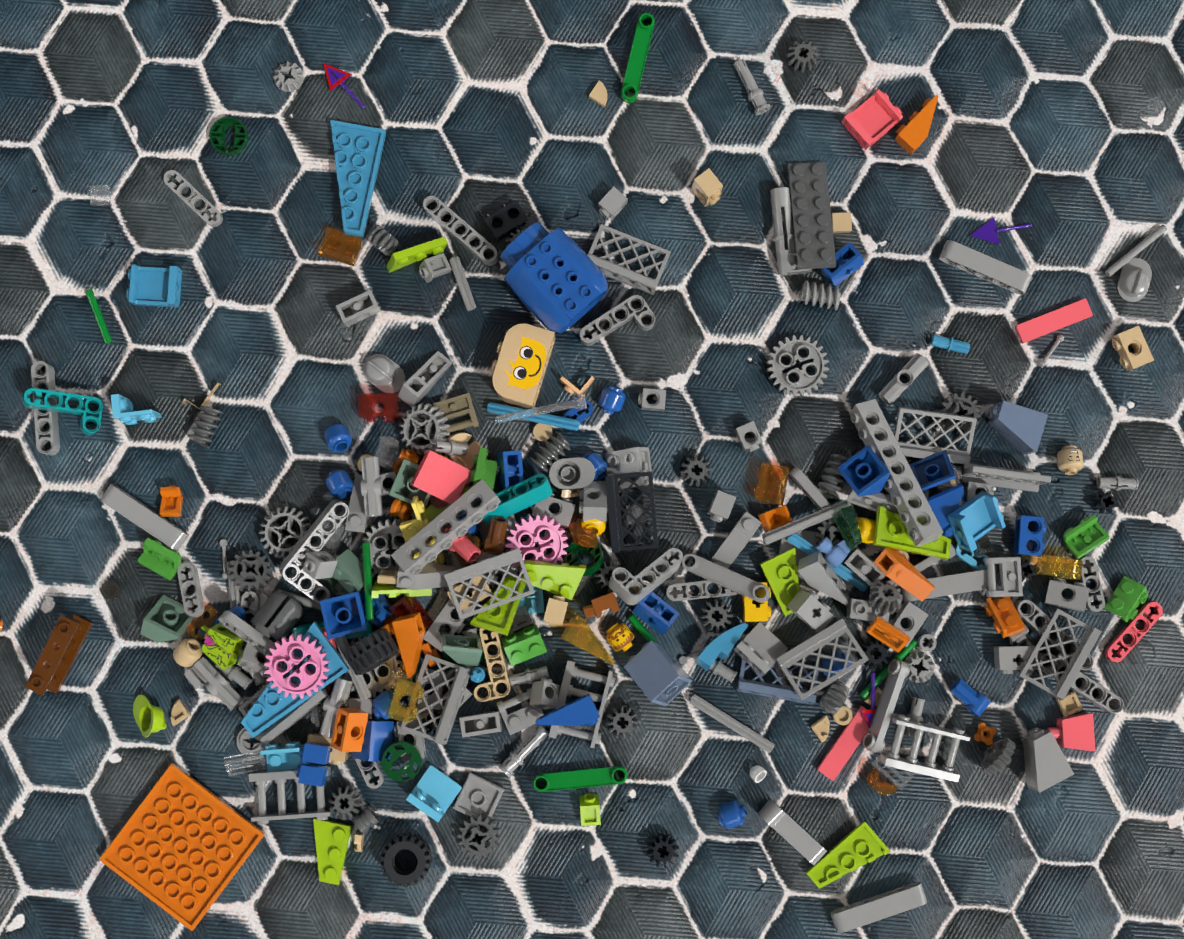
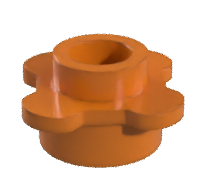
(982, 728)

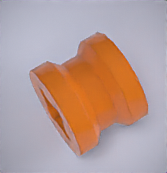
(401, 509)

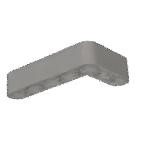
(304, 545)

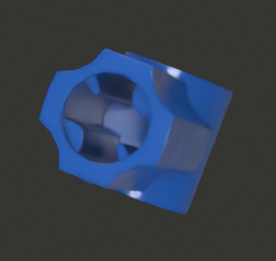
(973, 700)

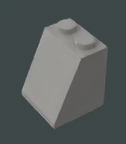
(1044, 760)

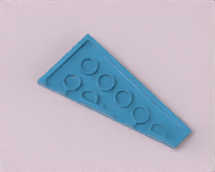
(357, 165)
(273, 706)

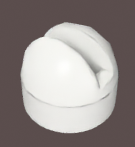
(757, 773)

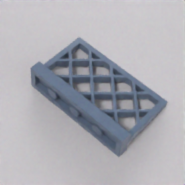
(776, 691)

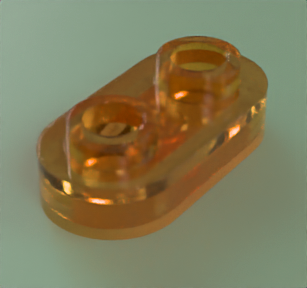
(200, 621)

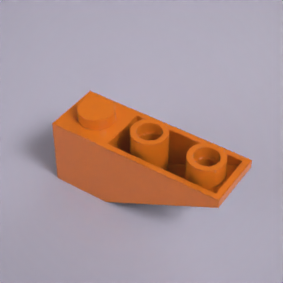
(917, 130)
(903, 573)
(410, 636)

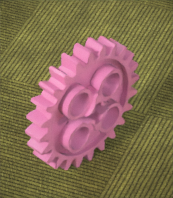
(533, 527)
(285, 653)

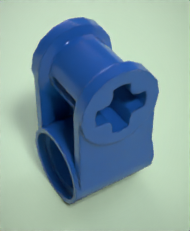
(380, 609)

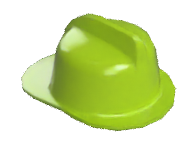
(147, 716)

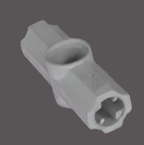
(895, 386)
(371, 486)
(217, 683)
(338, 699)

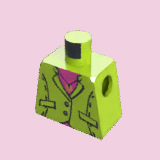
(221, 645)

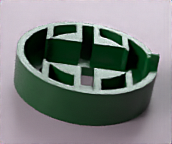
(223, 124)
(597, 559)
(416, 757)

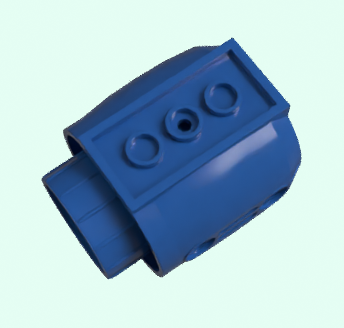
(553, 277)

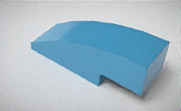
(720, 646)

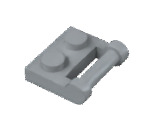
(1009, 577)
(521, 718)

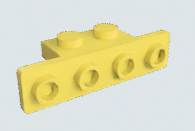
(413, 526)

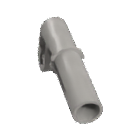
(785, 258)

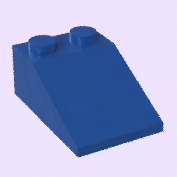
(574, 713)

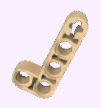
(499, 658)

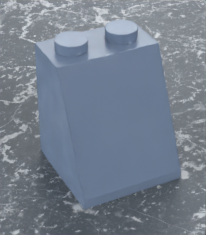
(1018, 425)
(657, 673)

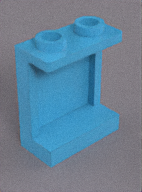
(154, 286)
(975, 520)

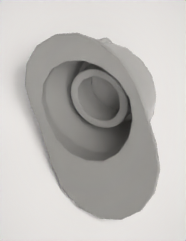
(1134, 280)
(384, 373)
(572, 473)

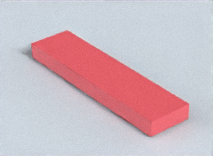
(1053, 321)
(844, 746)

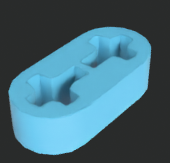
(968, 559)

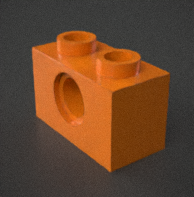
(349, 729)

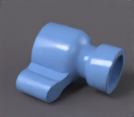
(833, 553)

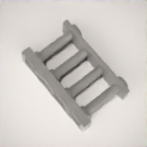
(568, 690)
(929, 766)
(261, 778)

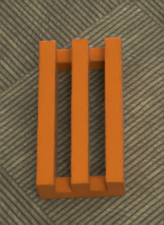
(890, 632)

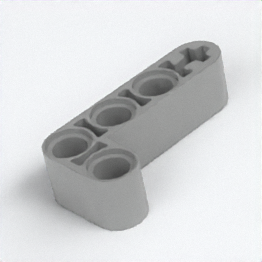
(614, 323)
(650, 574)
(792, 832)

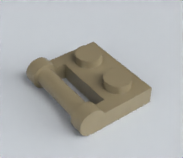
(458, 407)

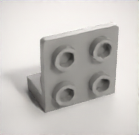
(629, 461)
(760, 649)

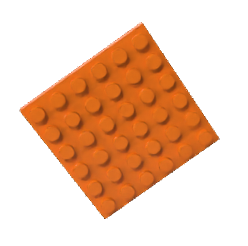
(182, 846)

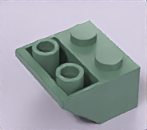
(347, 576)

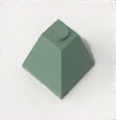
(402, 489)
(165, 620)
(462, 649)

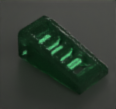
(848, 526)

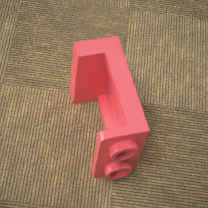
(872, 119)
(441, 477)

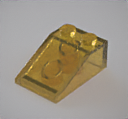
(582, 636)

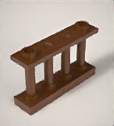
(58, 654)

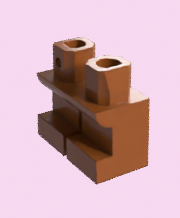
(600, 604)

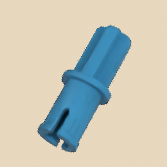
(950, 344)
(477, 674)

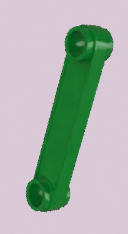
(637, 58)
(580, 778)

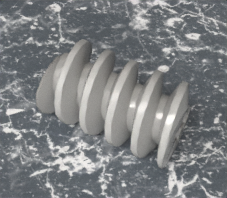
(820, 295)

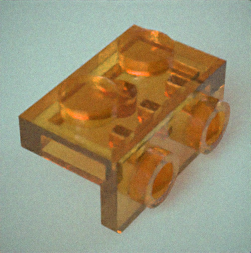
(340, 246)
(771, 484)

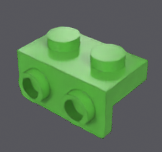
(485, 469)
(1085, 537)
(160, 559)
(1126, 599)
(523, 645)

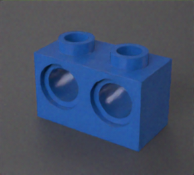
(1023, 535)

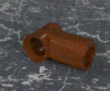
(495, 539)

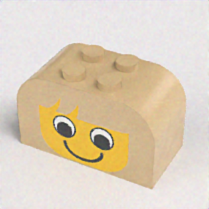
(522, 364)

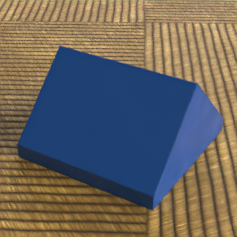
(933, 470)
(865, 472)
(376, 740)

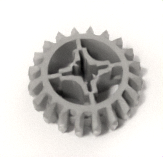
(413, 422)
(269, 527)

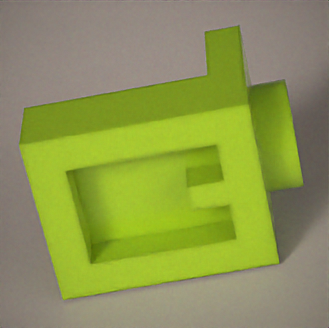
(589, 809)

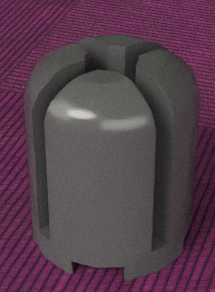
(277, 616)

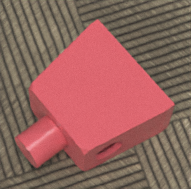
(1075, 731)

